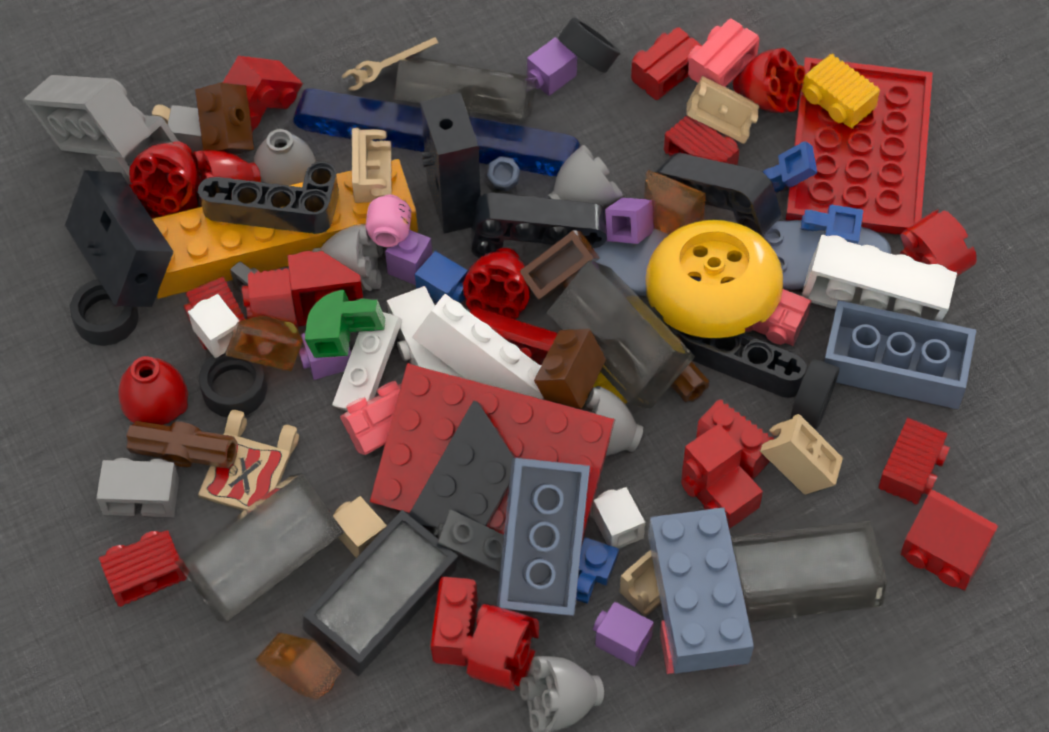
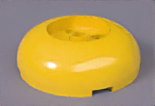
(716, 254)

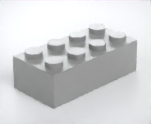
(88, 115)

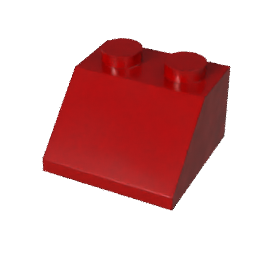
(316, 276)
(948, 540)

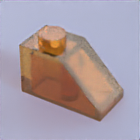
(673, 202)
(265, 342)
(300, 665)

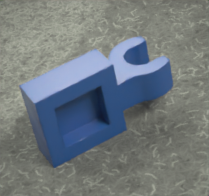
(793, 167)
(837, 221)
(595, 565)

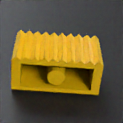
(840, 91)

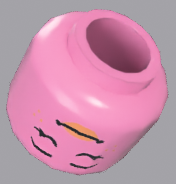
(388, 220)

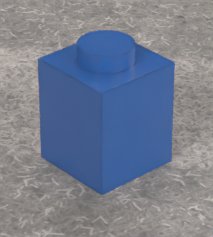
(441, 277)

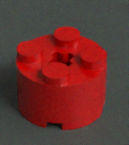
(939, 241)
(500, 646)

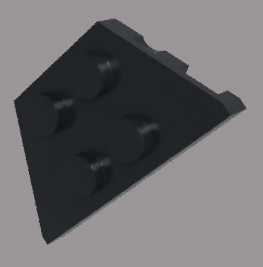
(469, 475)

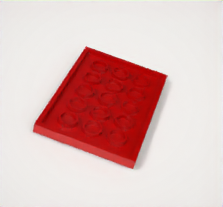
(874, 163)
(532, 428)

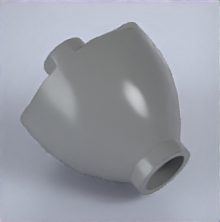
(283, 158)
(585, 180)
(358, 253)
(626, 432)
(559, 693)

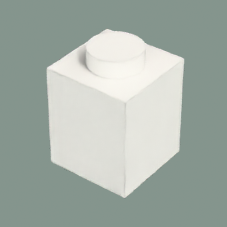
(213, 324)
(618, 518)

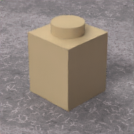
(359, 524)

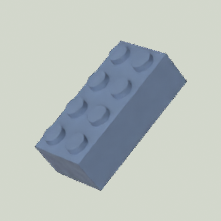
(900, 354)
(543, 536)
(700, 590)

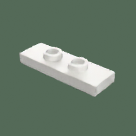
(367, 363)

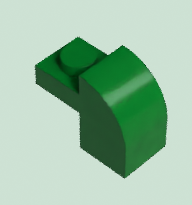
(335, 318)

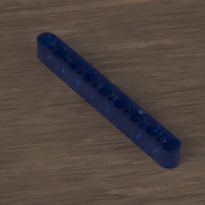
(338, 113)

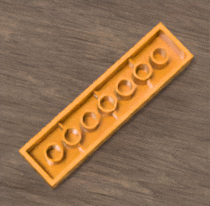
(211, 248)

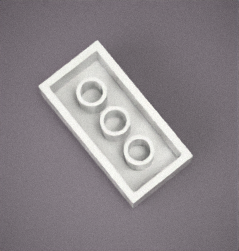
(877, 280)

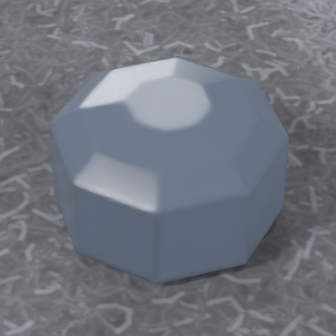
(503, 173)

